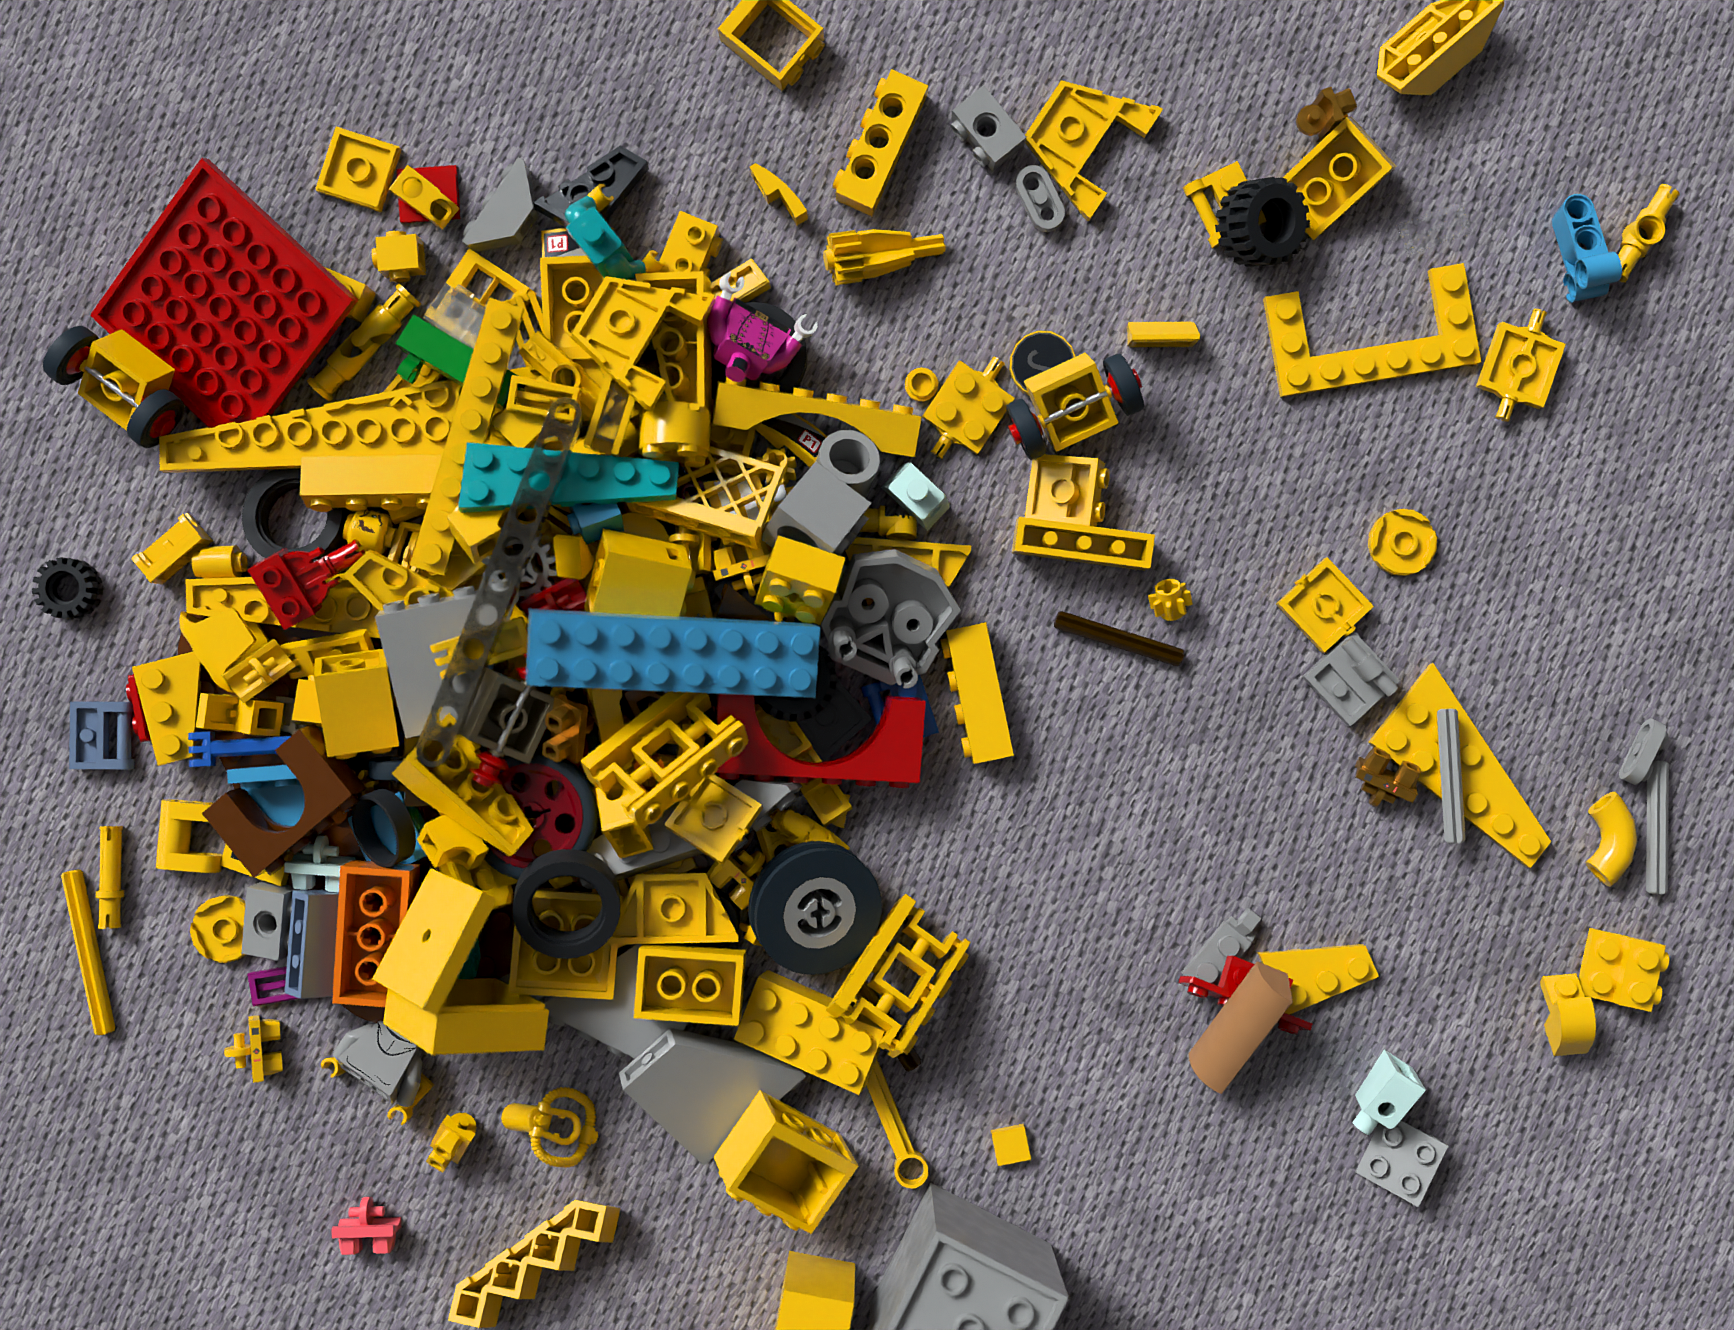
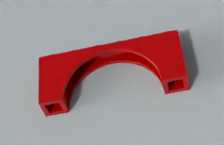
(888, 755)

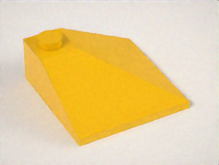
(575, 977)

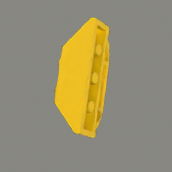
(1436, 44)

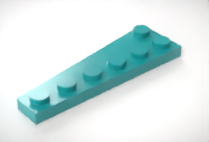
(496, 471)

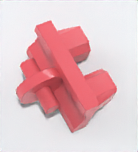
(352, 1230)

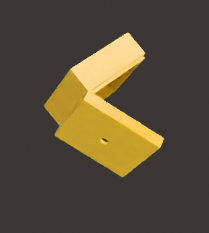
(421, 975)

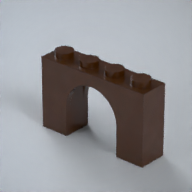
(327, 788)

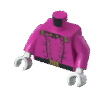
(748, 338)

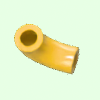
(1617, 839)

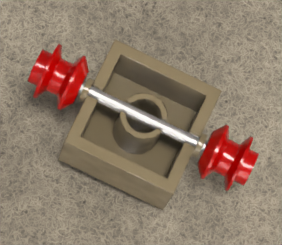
(506, 719)

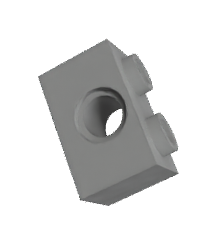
(982, 110)
(260, 933)

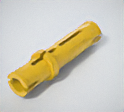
(110, 877)

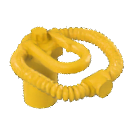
(537, 1119)

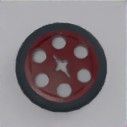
(577, 801)

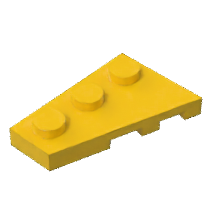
(170, 704)
(1321, 971)

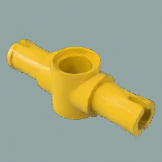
(1653, 222)

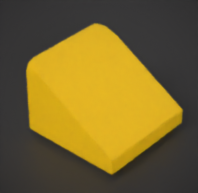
(572, 557)

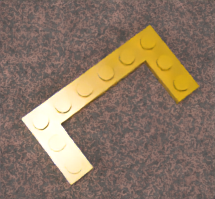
(1450, 349)

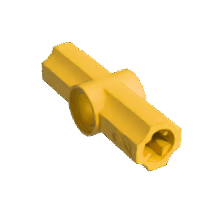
(551, 361)

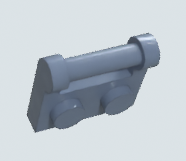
(91, 735)

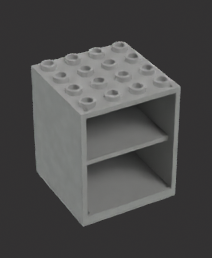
(967, 1273)

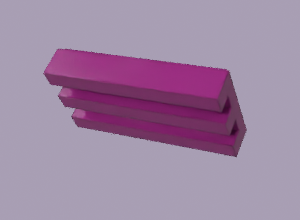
(255, 987)

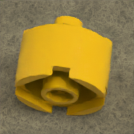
(675, 433)

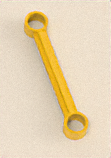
(894, 1125)

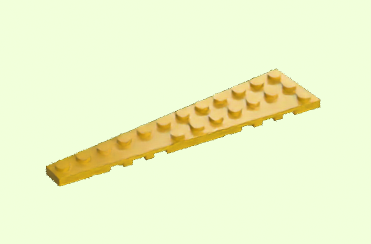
(372, 425)

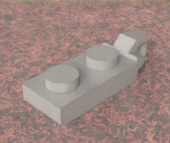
(1228, 939)

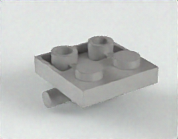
(1351, 678)

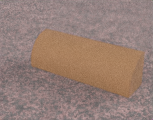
(1240, 1026)

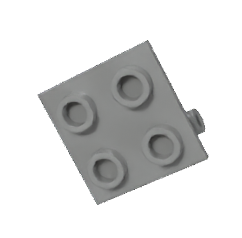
(1402, 1161)

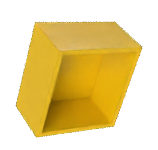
(816, 1294)

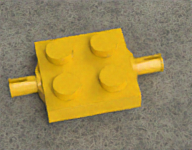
(1520, 365)
(967, 407)

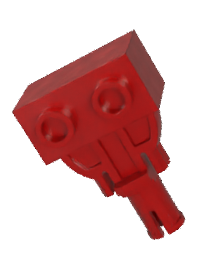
(297, 584)

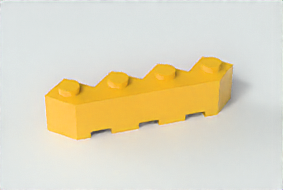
(519, 1268)

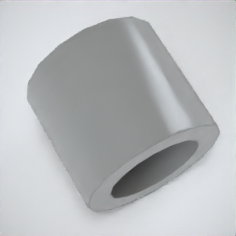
(851, 459)

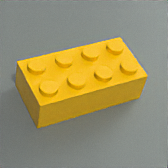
(794, 1027)

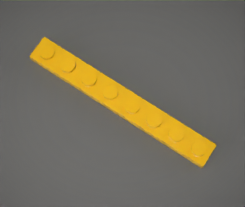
(469, 425)

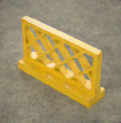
(719, 521)

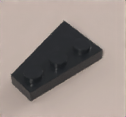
(617, 170)

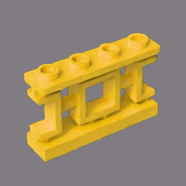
(649, 733)
(878, 960)

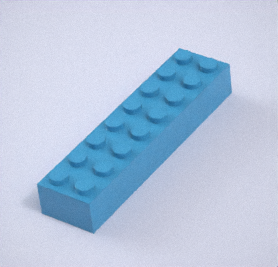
(671, 653)

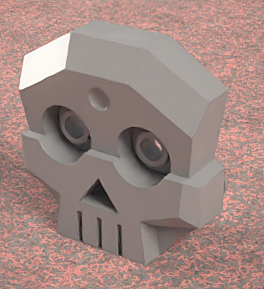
(900, 592)

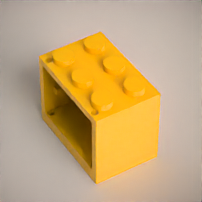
(784, 1163)

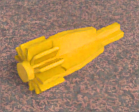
(875, 253)

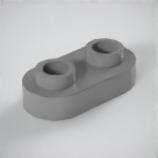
(1041, 199)
(1639, 760)

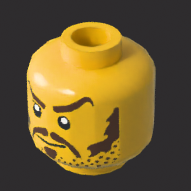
(371, 529)

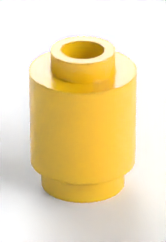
(219, 562)

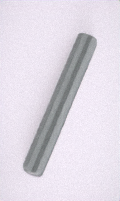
(1451, 776)
(1657, 828)

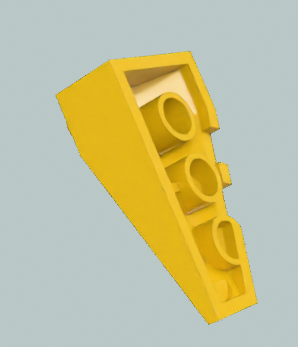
(453, 792)

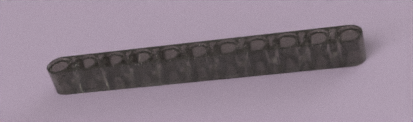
(500, 563)

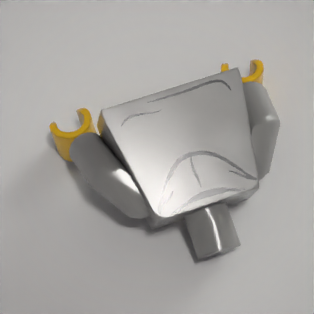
(381, 1062)

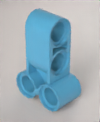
(1590, 269)

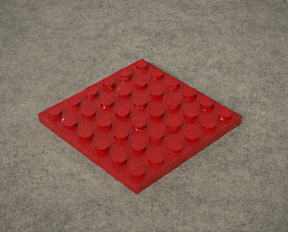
(225, 301)

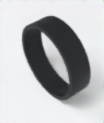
(401, 823)

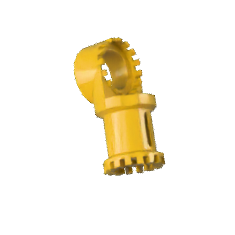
(890, 526)

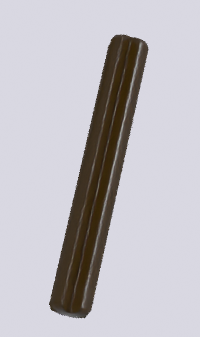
(1119, 638)

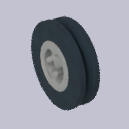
(784, 897)

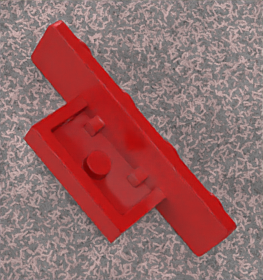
(1232, 975)

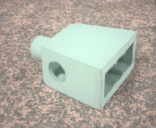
(917, 495)
(1387, 1093)

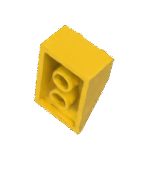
(1338, 174)
(566, 292)

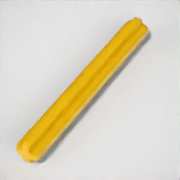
(88, 952)

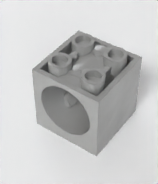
(819, 513)

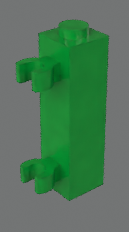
(441, 353)

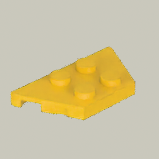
(943, 557)
(672, 910)

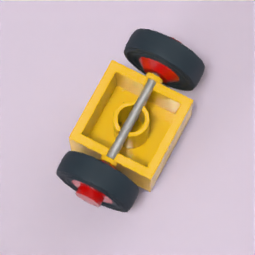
(119, 380)
(1073, 403)

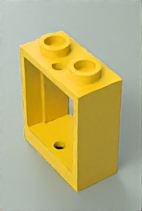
(743, 17)

